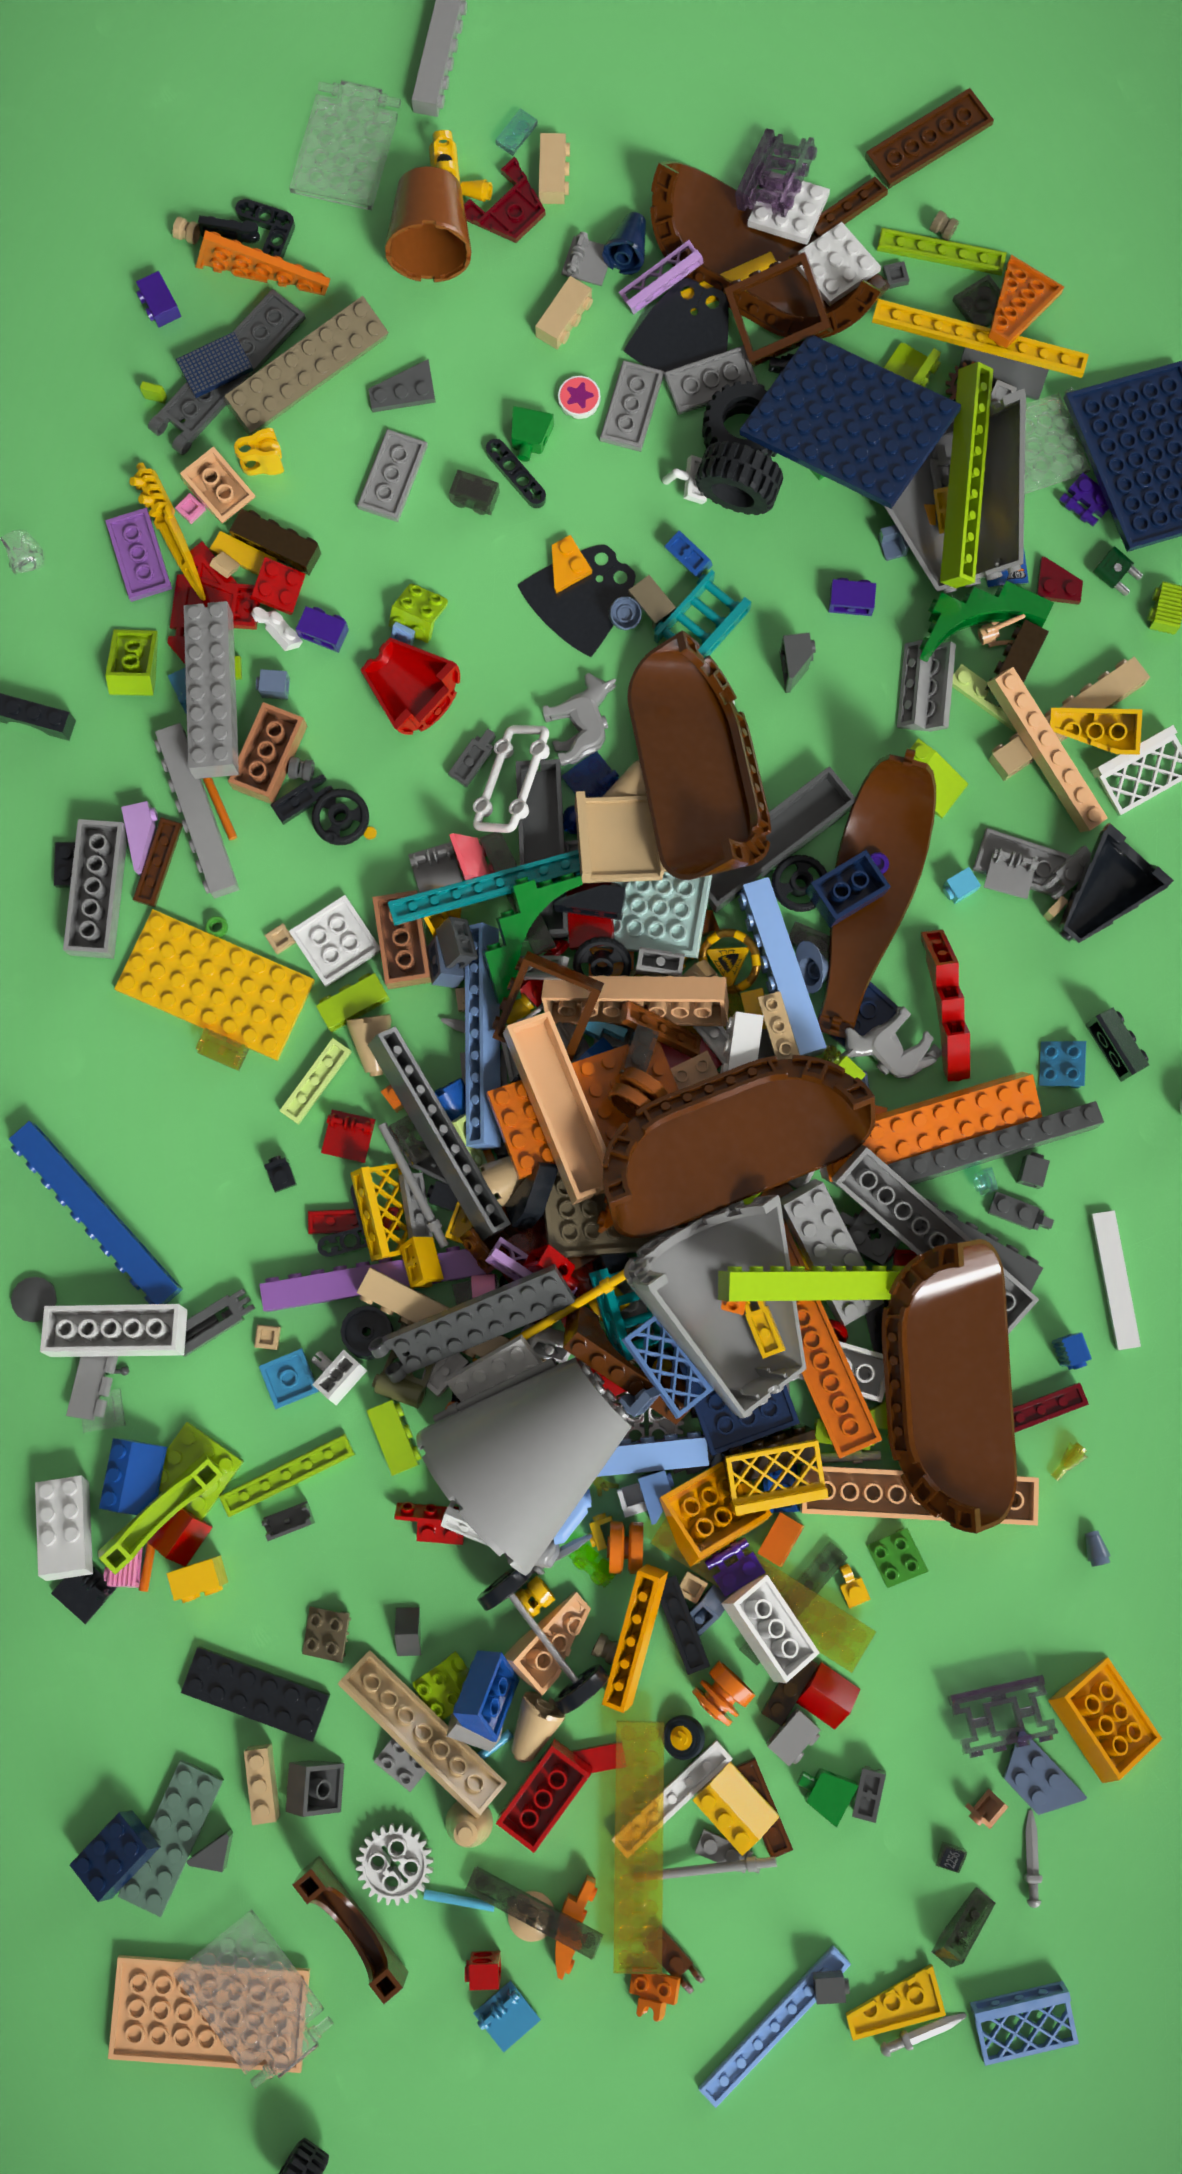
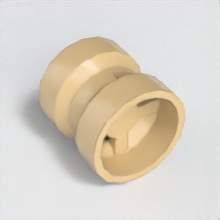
(186, 230)

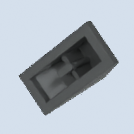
(408, 1631)
(214, 1855)

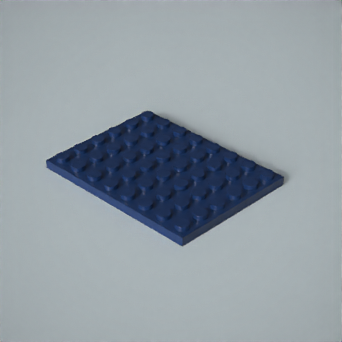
(850, 420)
(1136, 450)

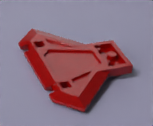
(216, 589)

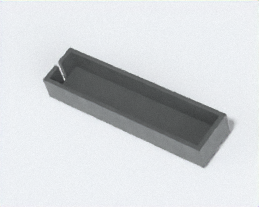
(792, 827)
(542, 830)

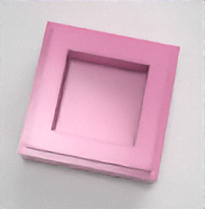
(190, 508)

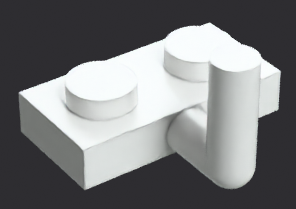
(690, 490)

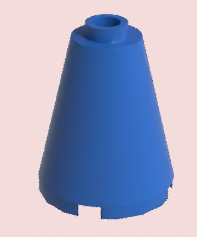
(453, 1098)

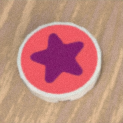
(579, 397)

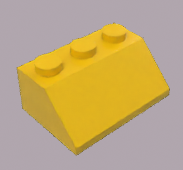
(736, 1808)

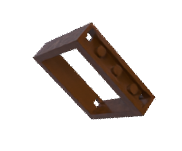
(790, 342)
(560, 972)

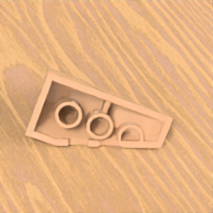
(532, 1659)

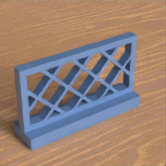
(655, 1380)
(1024, 2002)

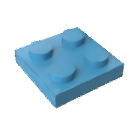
(288, 1378)

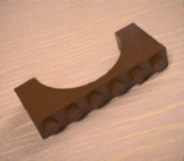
(589, 1344)
(321, 1887)

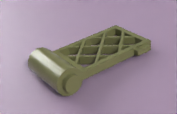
(409, 1390)

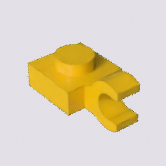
(853, 1588)

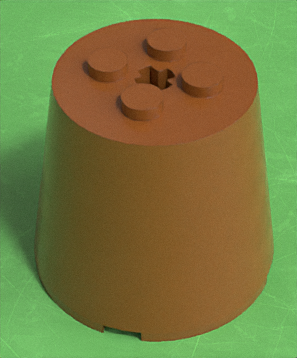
(428, 226)

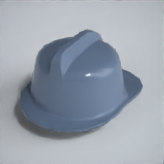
(812, 966)

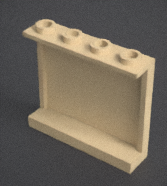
(616, 839)
(778, 1025)

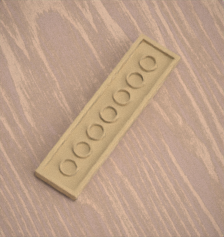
(422, 1734)

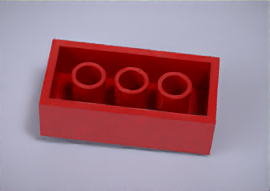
(544, 1795)

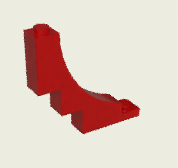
(950, 1005)

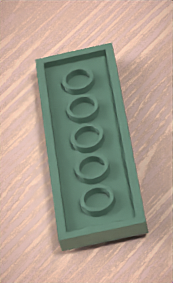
(176, 1831)

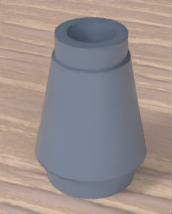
(1096, 1549)

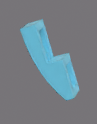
(596, 1030)

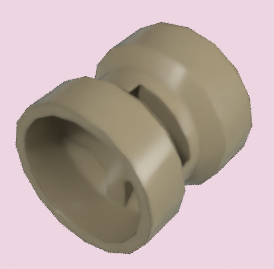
(944, 225)
(605, 1648)

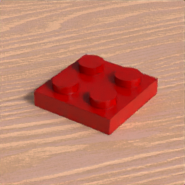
(277, 586)

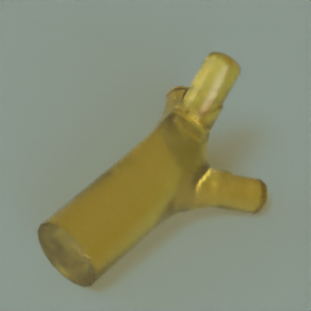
(601, 1484)

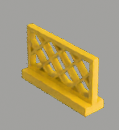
(372, 1213)
(776, 1497)

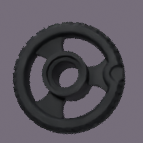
(328, 801)
(781, 889)
(619, 954)

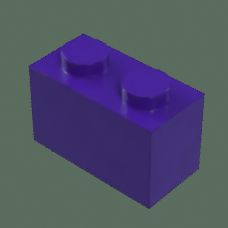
(158, 299)
(852, 597)
(322, 628)

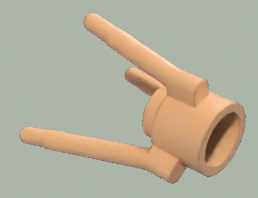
(989, 632)

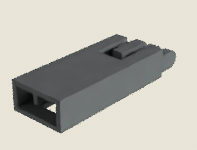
(205, 1325)

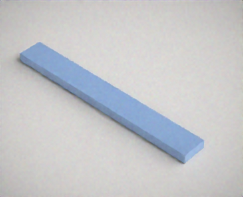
(769, 2030)

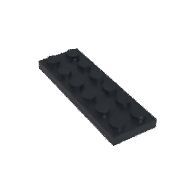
(255, 1693)

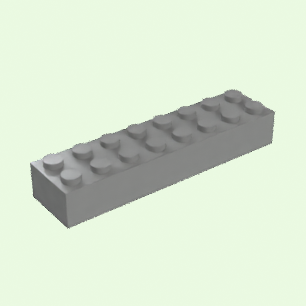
(211, 690)

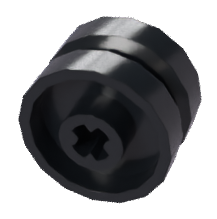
(357, 1323)

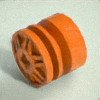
(723, 1693)

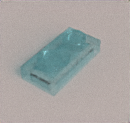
(516, 132)
(985, 1181)

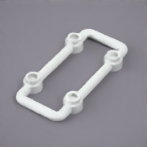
(504, 750)

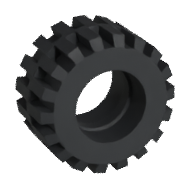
(305, 2159)

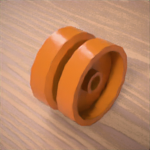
(624, 1547)

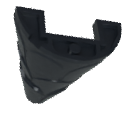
(1109, 886)

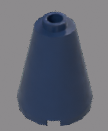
(627, 245)

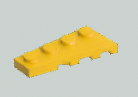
(902, 2005)

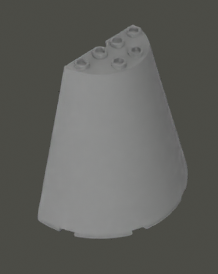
(1002, 500)
(680, 1287)
(526, 1457)

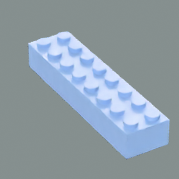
(781, 964)

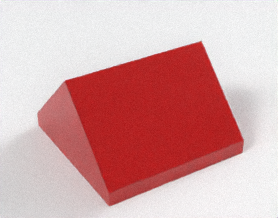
(180, 1537)
(828, 1696)

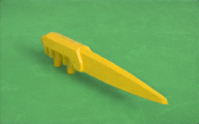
(155, 497)

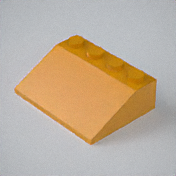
(703, 1516)
(1105, 1721)

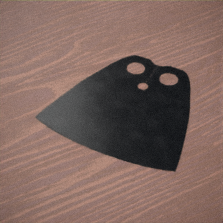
(674, 336)
(582, 609)

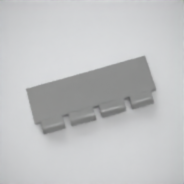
(90, 1385)

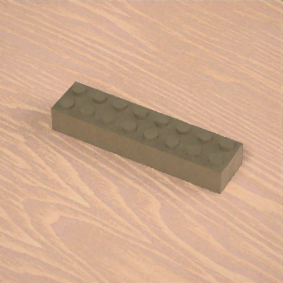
(306, 366)

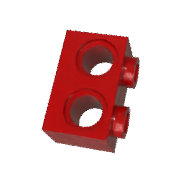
(483, 1970)

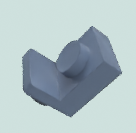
(641, 1402)

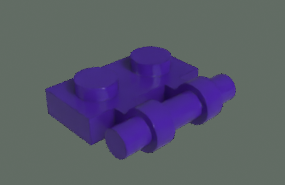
(1090, 495)
(738, 1573)

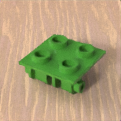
(897, 1557)

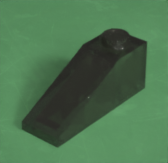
(963, 1929)

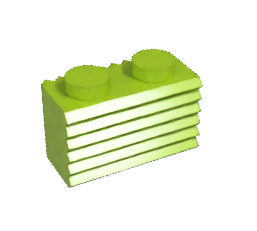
(1167, 611)

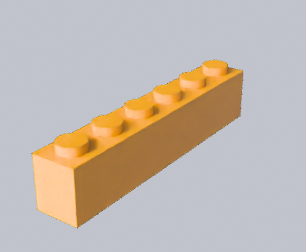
(634, 1638)

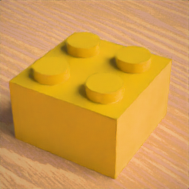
(200, 1577)

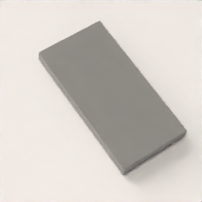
(696, 382)
(632, 406)
(392, 475)
(1048, 858)

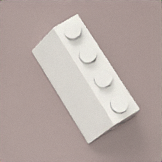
(770, 1629)

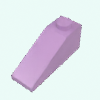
(140, 831)

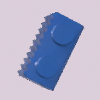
(1072, 1351)

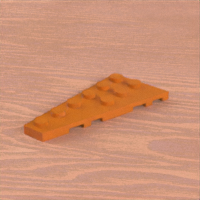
(256, 265)
(1021, 301)

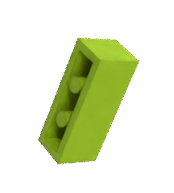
(352, 1001)
(394, 1437)

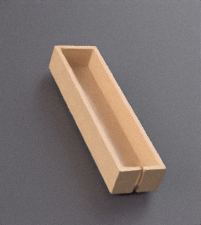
(558, 1104)

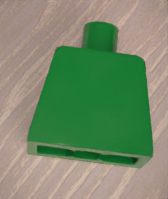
(530, 431)
(828, 1793)

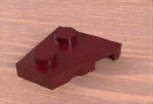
(1058, 584)

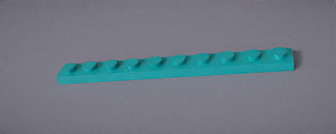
(480, 888)

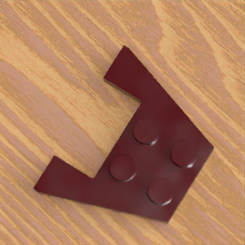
(515, 212)

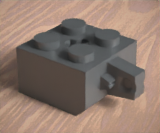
(860, 1229)

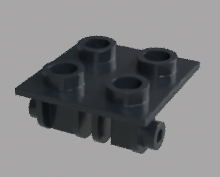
(83, 1594)

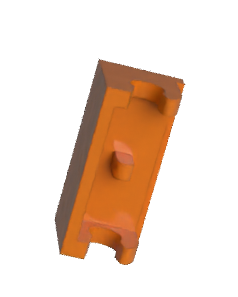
(780, 1539)

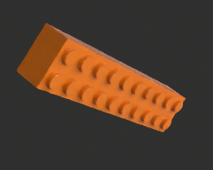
(950, 1119)

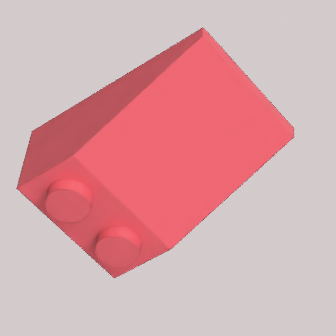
(470, 856)

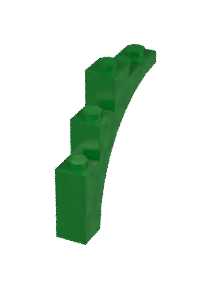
(980, 607)
(514, 927)

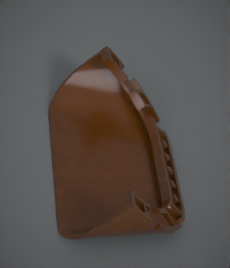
(705, 211)
(696, 763)
(732, 1140)
(952, 1384)

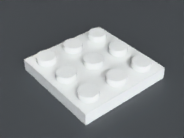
(799, 221)
(839, 263)
(335, 941)

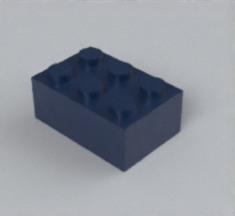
(847, 888)
(114, 1855)

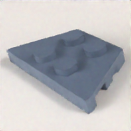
(1040, 1779)

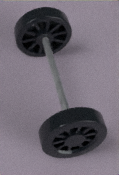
(582, 1686)

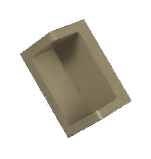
(652, 600)

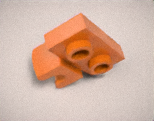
(654, 1992)

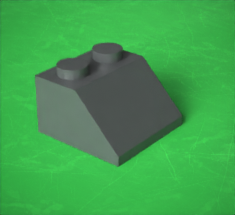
(795, 657)
(314, 1788)

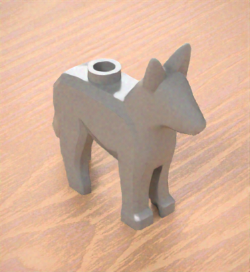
(585, 716)
(887, 1050)

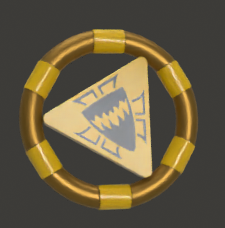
(731, 959)

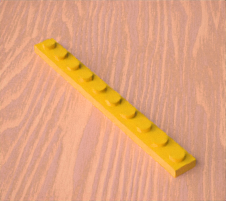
(976, 338)

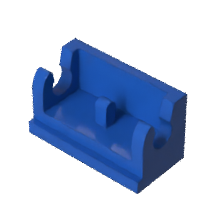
(688, 554)

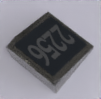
(951, 1857)

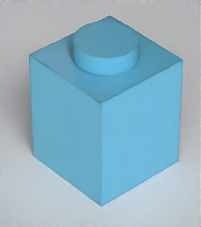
(961, 885)

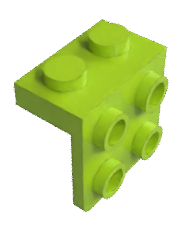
(913, 364)
(418, 610)
(442, 1685)

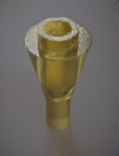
(1072, 1457)

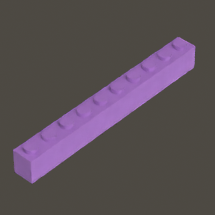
(345, 1282)

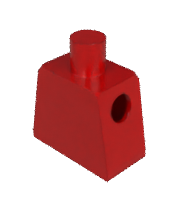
(547, 1256)

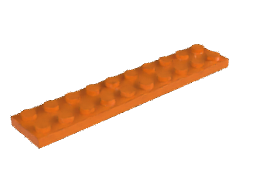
(830, 1376)

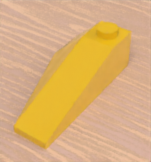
(1104, 728)

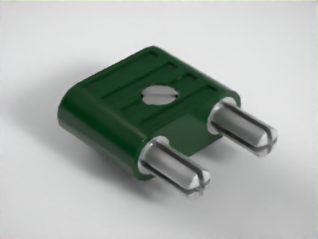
(1114, 567)

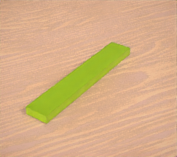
(941, 251)
(287, 1475)

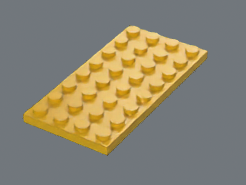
(214, 984)

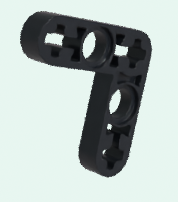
(275, 226)
(332, 1238)

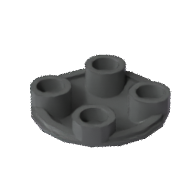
(31, 1297)

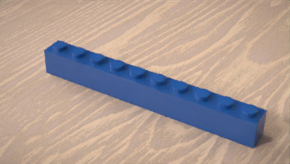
(95, 1214)

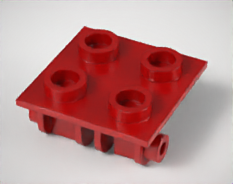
(348, 1136)

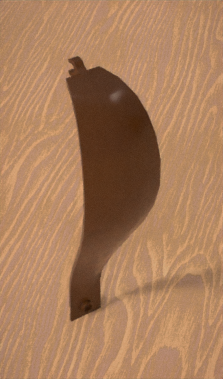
(891, 818)

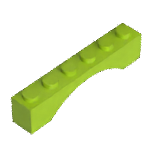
(140, 1529)

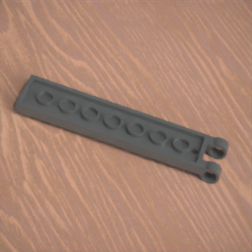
(260, 337)
(474, 1322)

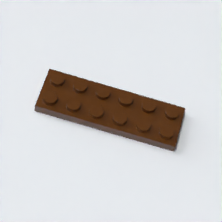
(929, 138)

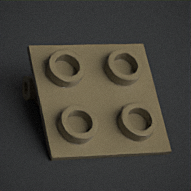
(326, 1634)

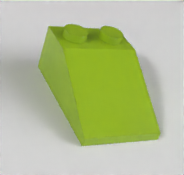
(132, 662)
(948, 782)

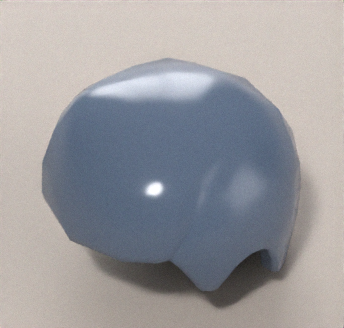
(625, 613)

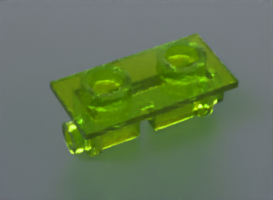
(584, 1560)

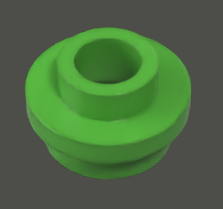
(212, 922)

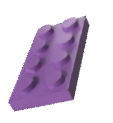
(138, 554)

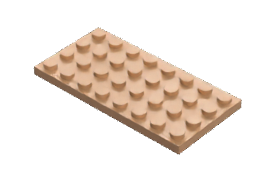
(159, 2020)

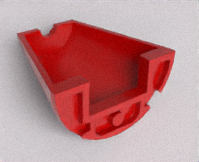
(411, 685)

